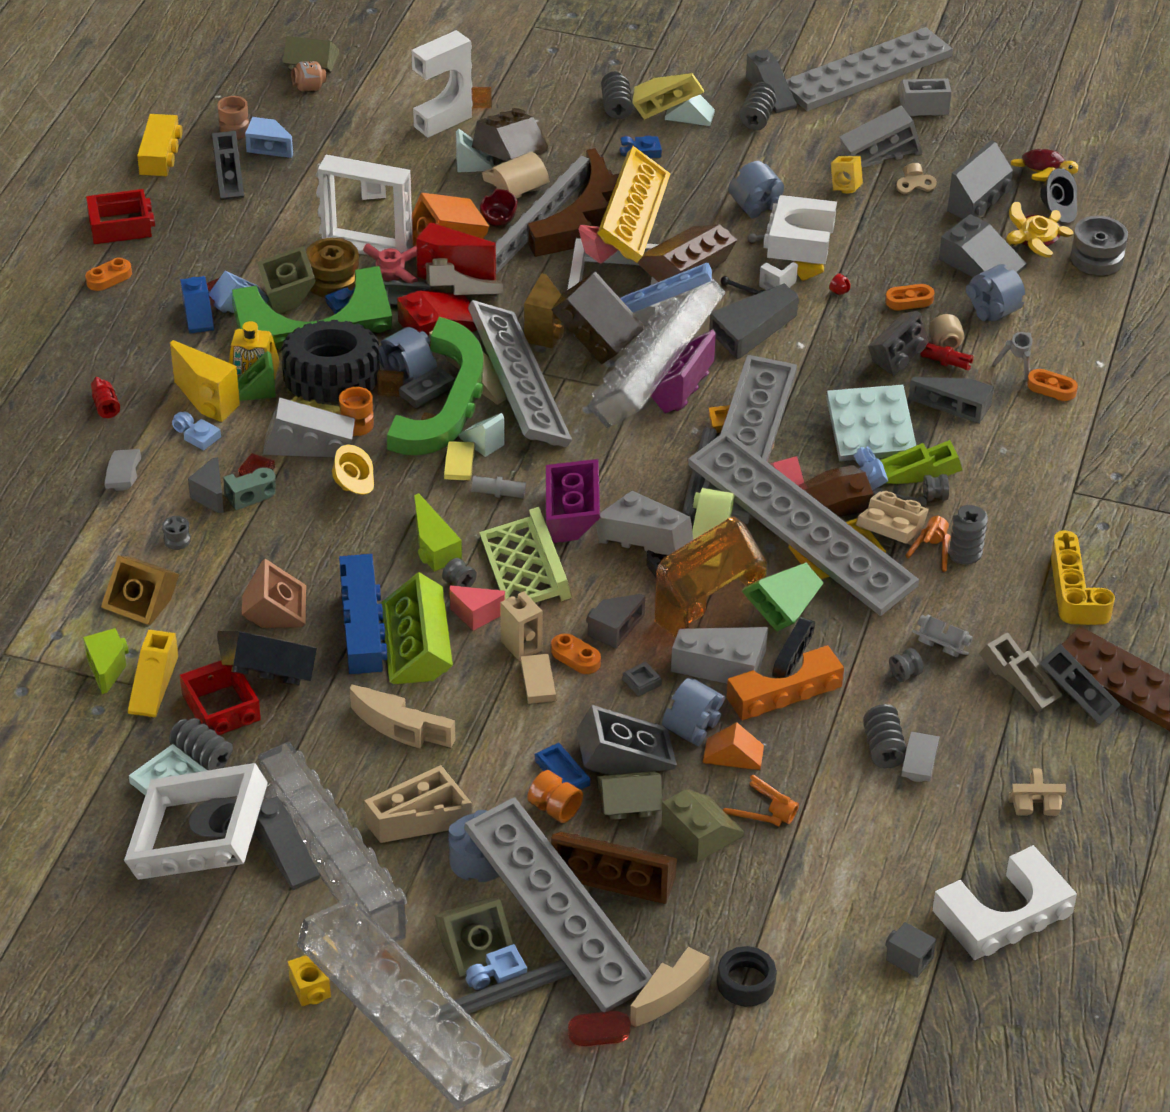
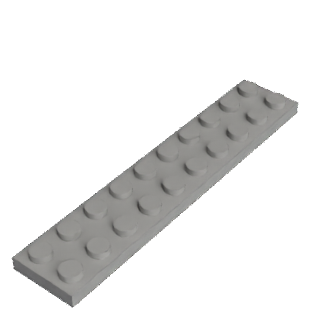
(804, 523)

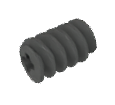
(616, 95)
(758, 106)
(968, 534)
(884, 736)
(201, 743)

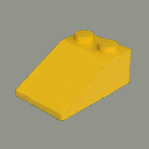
(205, 381)

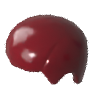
(499, 207)

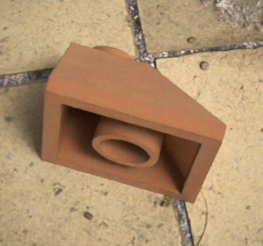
(274, 598)

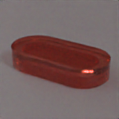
(599, 1028)

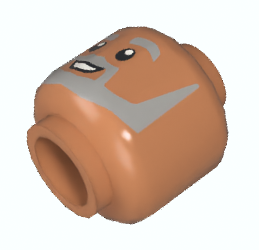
(308, 76)

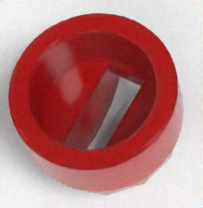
(840, 284)

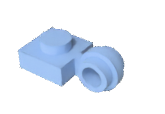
(199, 434)
(872, 466)
(501, 964)

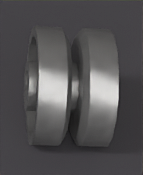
(1099, 245)

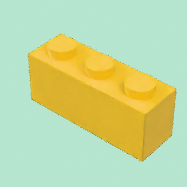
(159, 145)

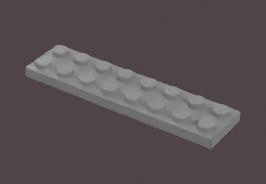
(868, 68)
(519, 374)
(758, 409)
(559, 904)

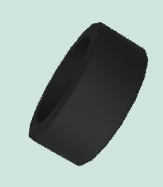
(741, 994)

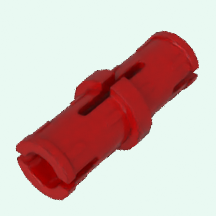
(948, 356)

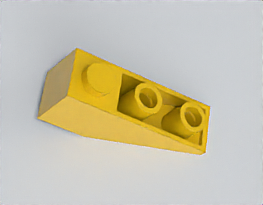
(153, 672)

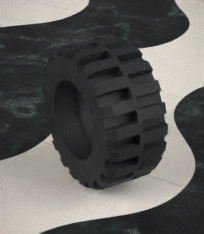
(328, 359)

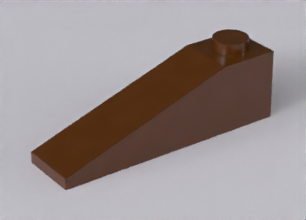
(841, 490)

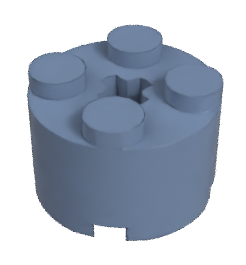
(756, 188)
(996, 293)
(408, 353)
(693, 711)
(465, 856)

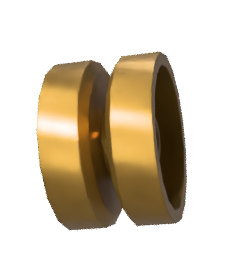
(332, 265)

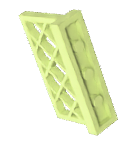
(544, 549)

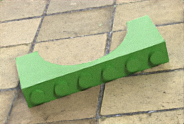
(366, 307)

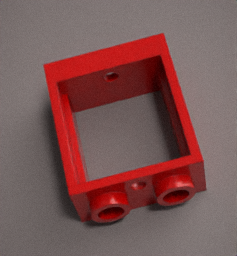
(119, 204)
(196, 684)

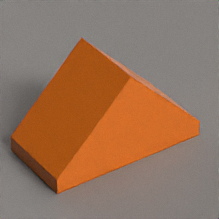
(734, 748)

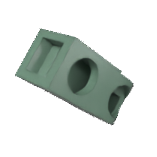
(249, 488)

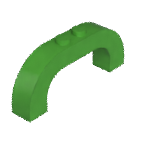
(430, 435)

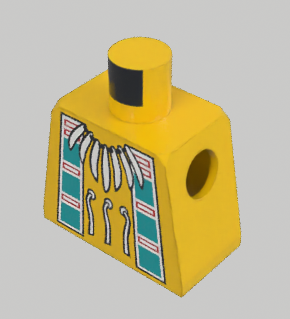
(250, 345)

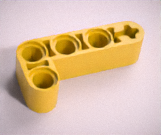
(1074, 600)

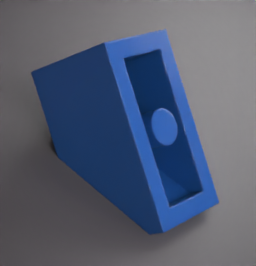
(197, 304)

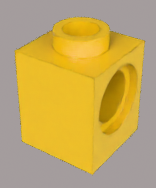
(853, 167)
(308, 981)

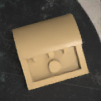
(518, 174)
(894, 517)

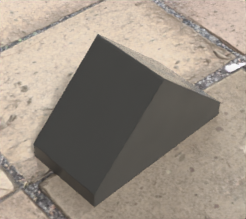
(206, 486)

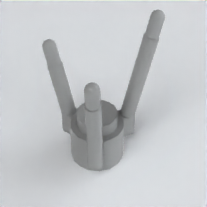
(1020, 347)

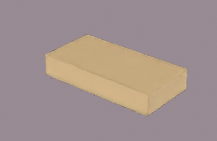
(538, 678)

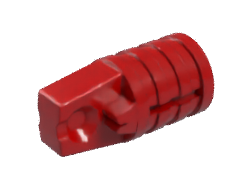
(105, 398)

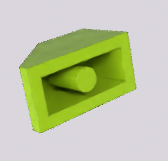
(106, 657)

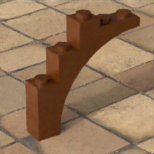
(561, 229)

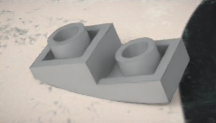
(122, 469)
(920, 757)

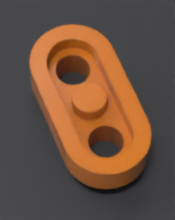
(108, 274)
(909, 297)
(1052, 384)
(575, 653)

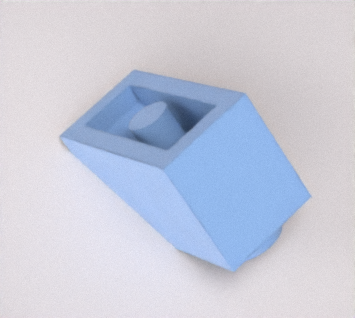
(268, 138)
(222, 291)

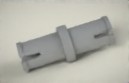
(498, 487)

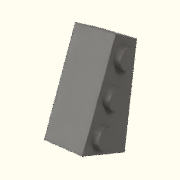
(883, 138)
(306, 431)
(644, 523)
(718, 652)

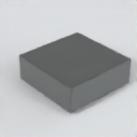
(642, 678)

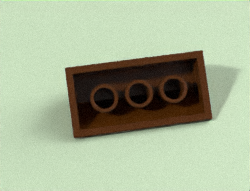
(688, 250)
(617, 867)

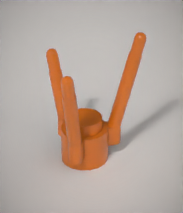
(934, 533)
(781, 806)

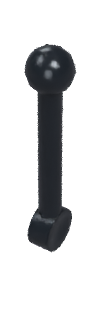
(726, 281)

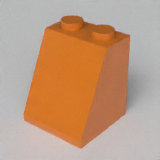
(449, 212)

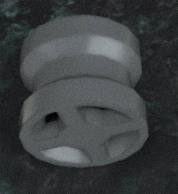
(936, 487)
(176, 532)
(458, 574)
(906, 664)

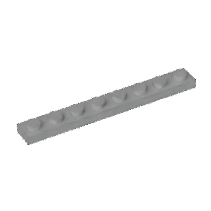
(543, 208)

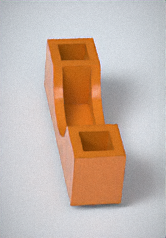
(756, 694)

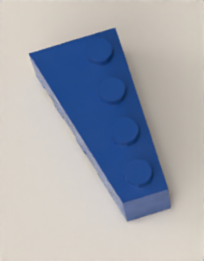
(362, 614)

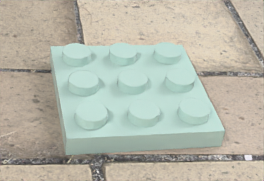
(872, 419)

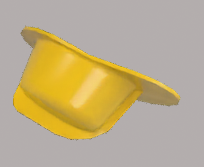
(353, 470)

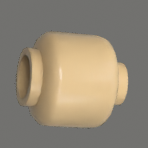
(946, 331)

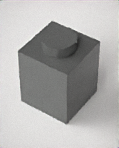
(910, 949)

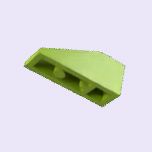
(436, 539)

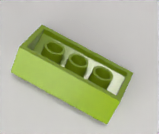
(416, 632)

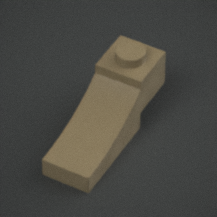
(443, 273)
(1021, 671)

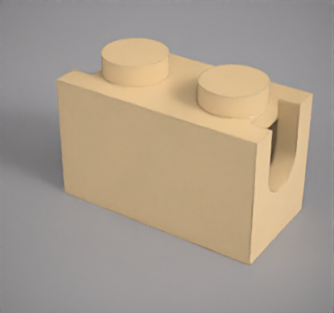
(519, 622)

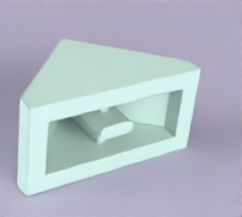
(692, 111)
(469, 158)
(486, 434)

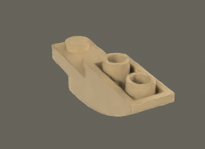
(391, 717)

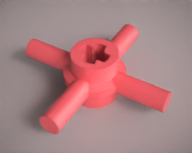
(392, 262)

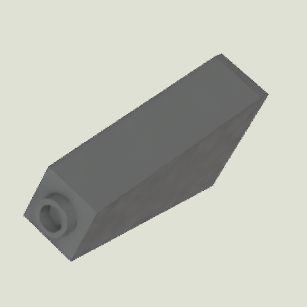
(753, 319)

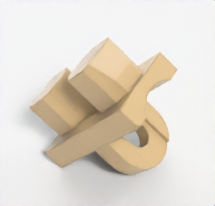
(1036, 792)

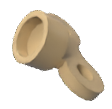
(915, 179)

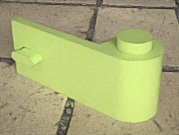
(712, 509)

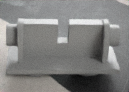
(932, 631)

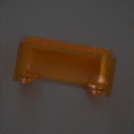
(703, 568)

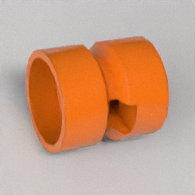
(358, 404)
(558, 798)

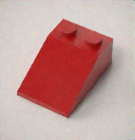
(466, 252)
(423, 308)

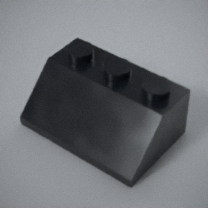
(266, 656)

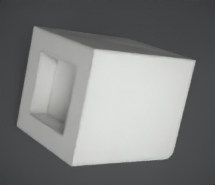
(772, 276)

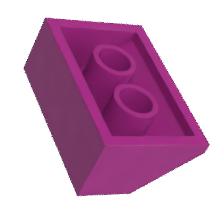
(686, 373)
(572, 499)

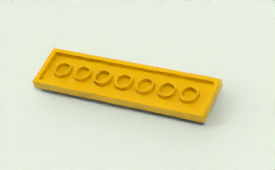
(634, 205)

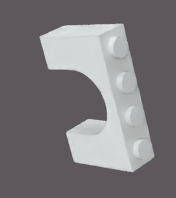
(455, 101)
(800, 229)
(987, 930)

